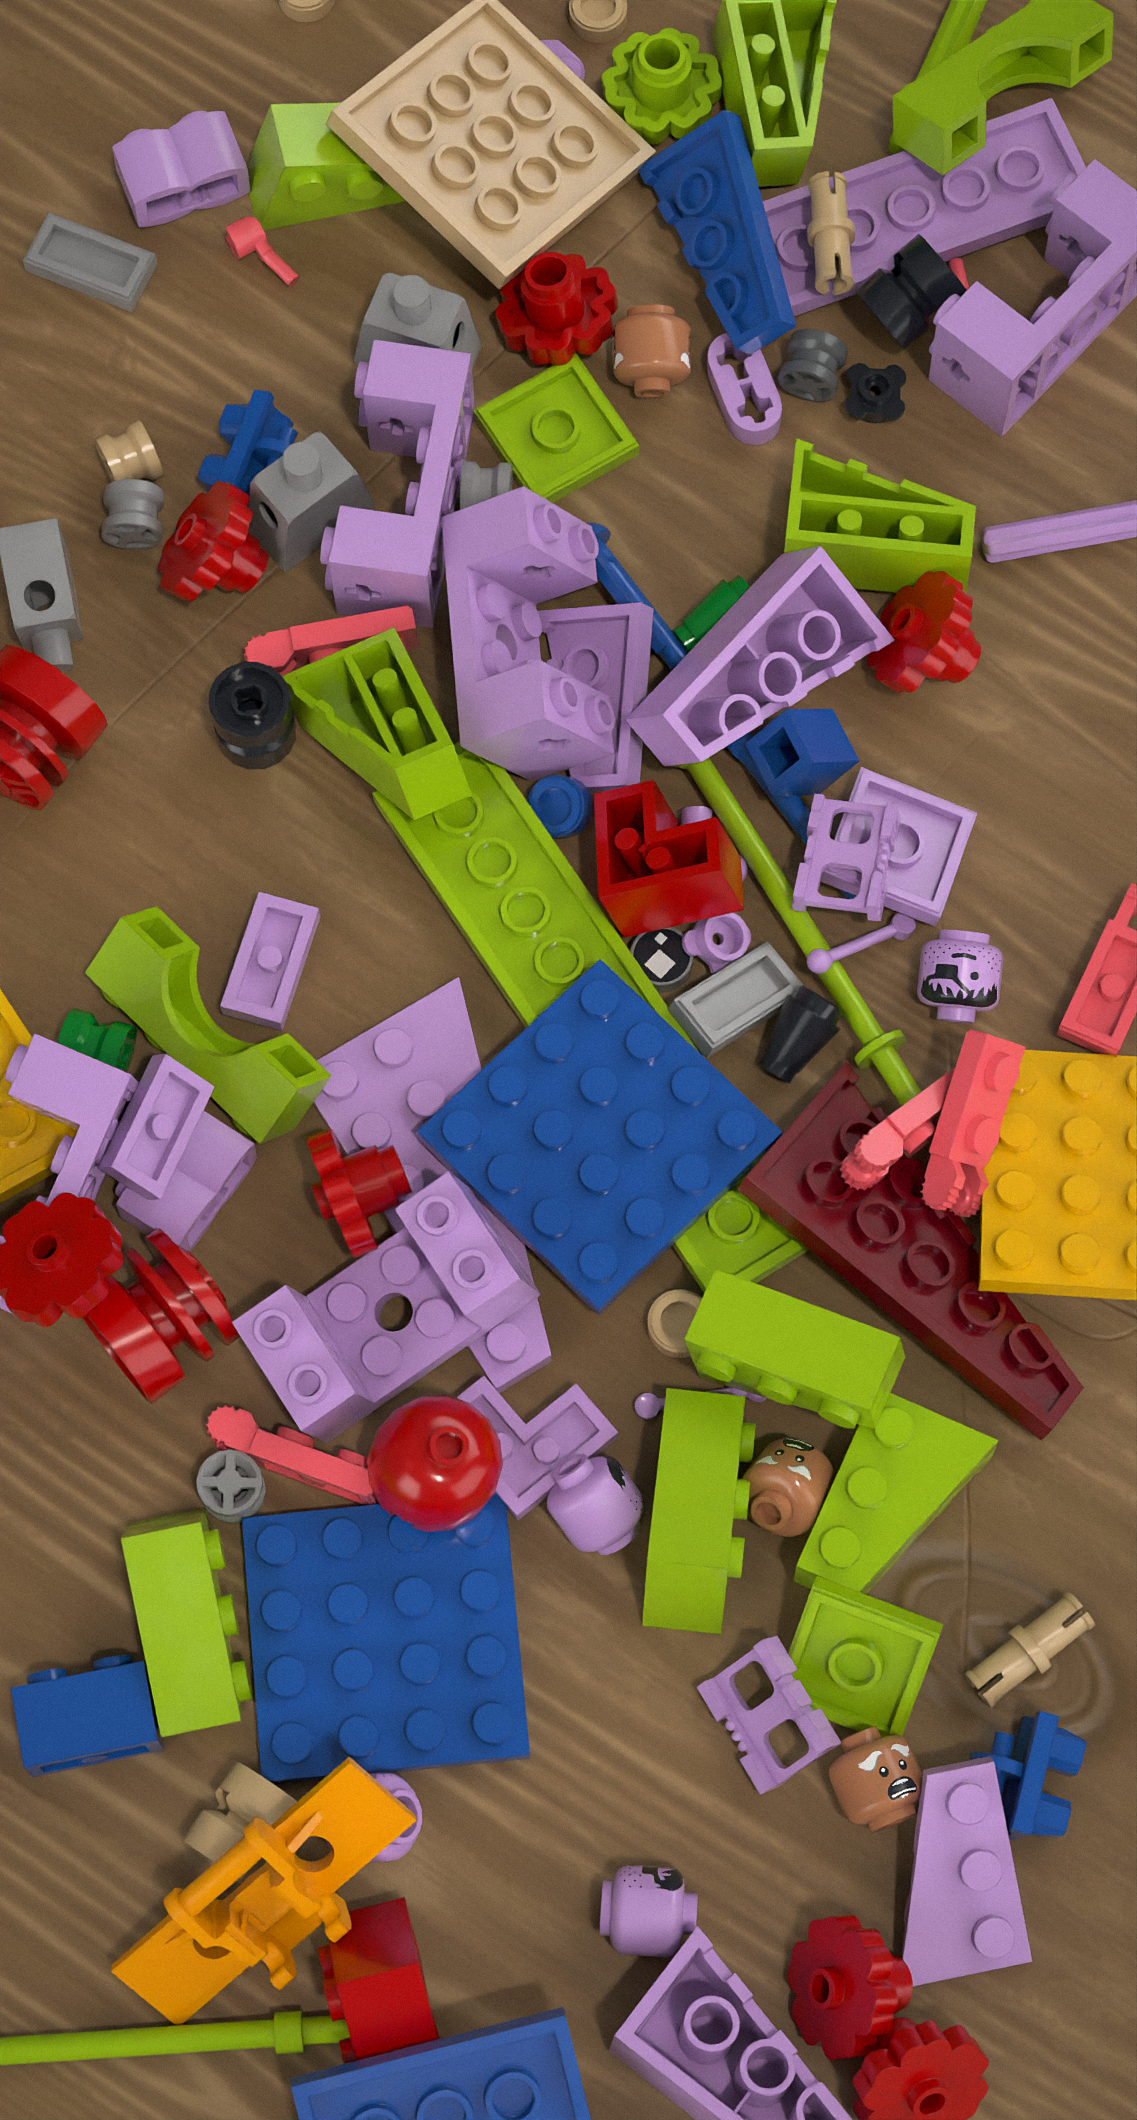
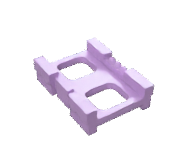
(867, 858)
(754, 1725)

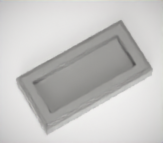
(90, 262)
(735, 999)

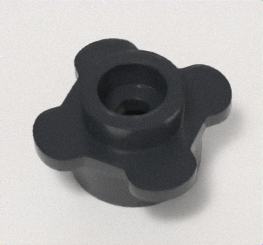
(875, 408)

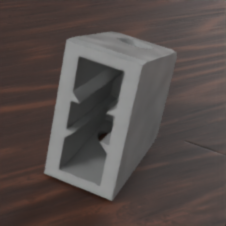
(417, 315)
(304, 498)
(39, 576)

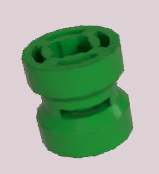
(104, 1042)

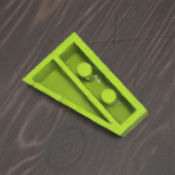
(380, 723)
(889, 1493)
(185, 1621)

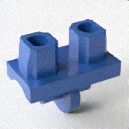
(257, 438)
(1036, 1749)

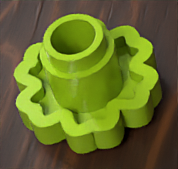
(662, 84)

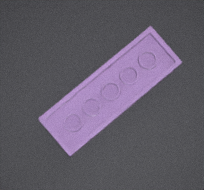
(971, 207)

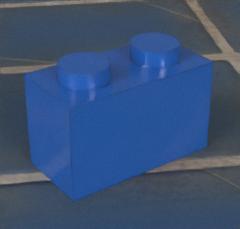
(86, 1716)

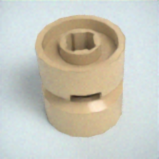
(240, 1799)

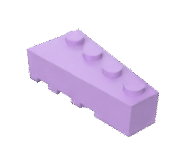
(761, 656)
(714, 2047)

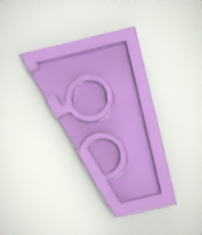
(610, 653)
(964, 1884)

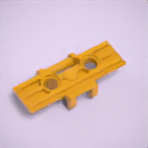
(273, 1907)

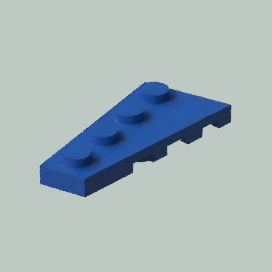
(719, 213)

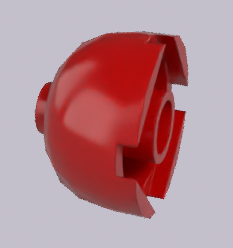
(435, 1463)

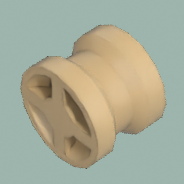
(129, 454)

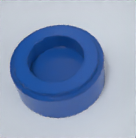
(561, 805)

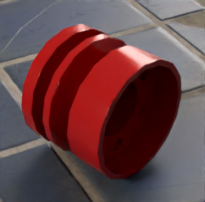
(38, 718)
(158, 1314)

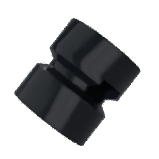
(910, 291)
(252, 715)

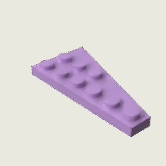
(389, 1088)

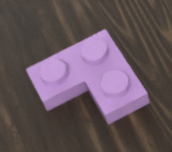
(538, 1448)

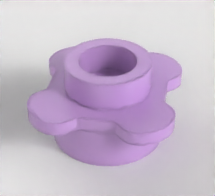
(733, 937)

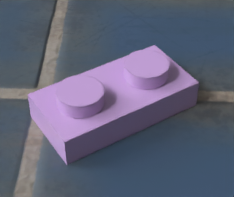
(270, 961)
(156, 1127)

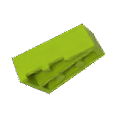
(772, 78)
(307, 171)
(876, 528)
(793, 1351)
(695, 1510)

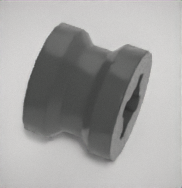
(813, 365)

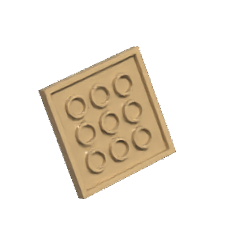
(491, 138)

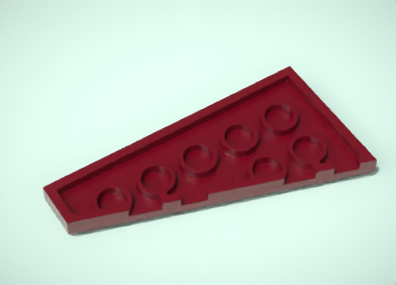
(907, 1256)

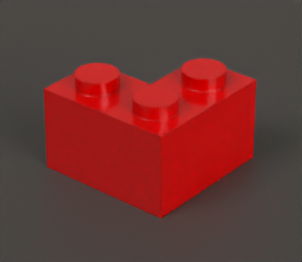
(660, 871)
(378, 1983)

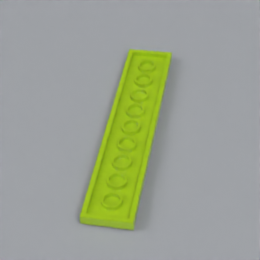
(536, 938)

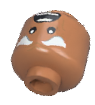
(651, 350)
(788, 1486)
(876, 1779)

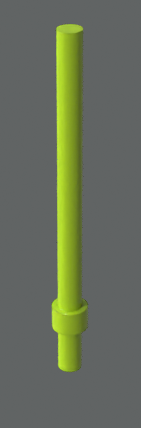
(286, 2032)

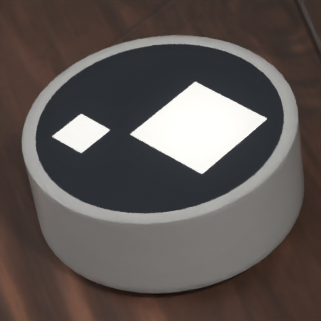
(663, 958)

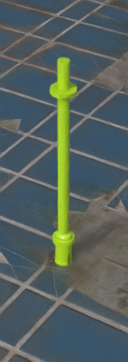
(878, 1047)

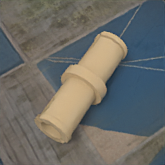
(831, 233)
(1029, 1649)

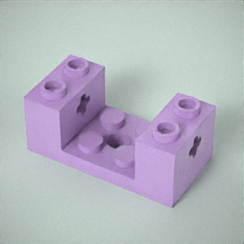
(1001, 361)
(419, 407)
(509, 702)
(78, 1094)
(330, 1347)

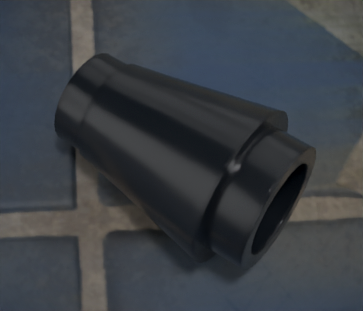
(800, 1033)

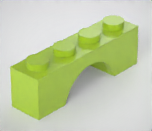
(1045, 42)
(152, 976)

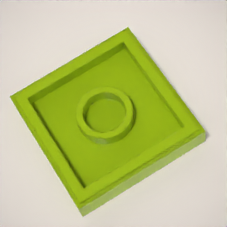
(556, 431)
(861, 1657)

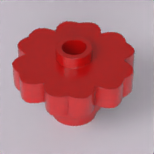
(557, 308)
(213, 546)
(928, 635)
(356, 1187)
(58, 1259)
(846, 1987)
(921, 2074)

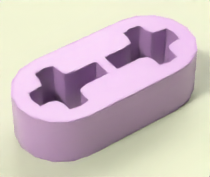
(732, 392)

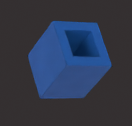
(802, 752)

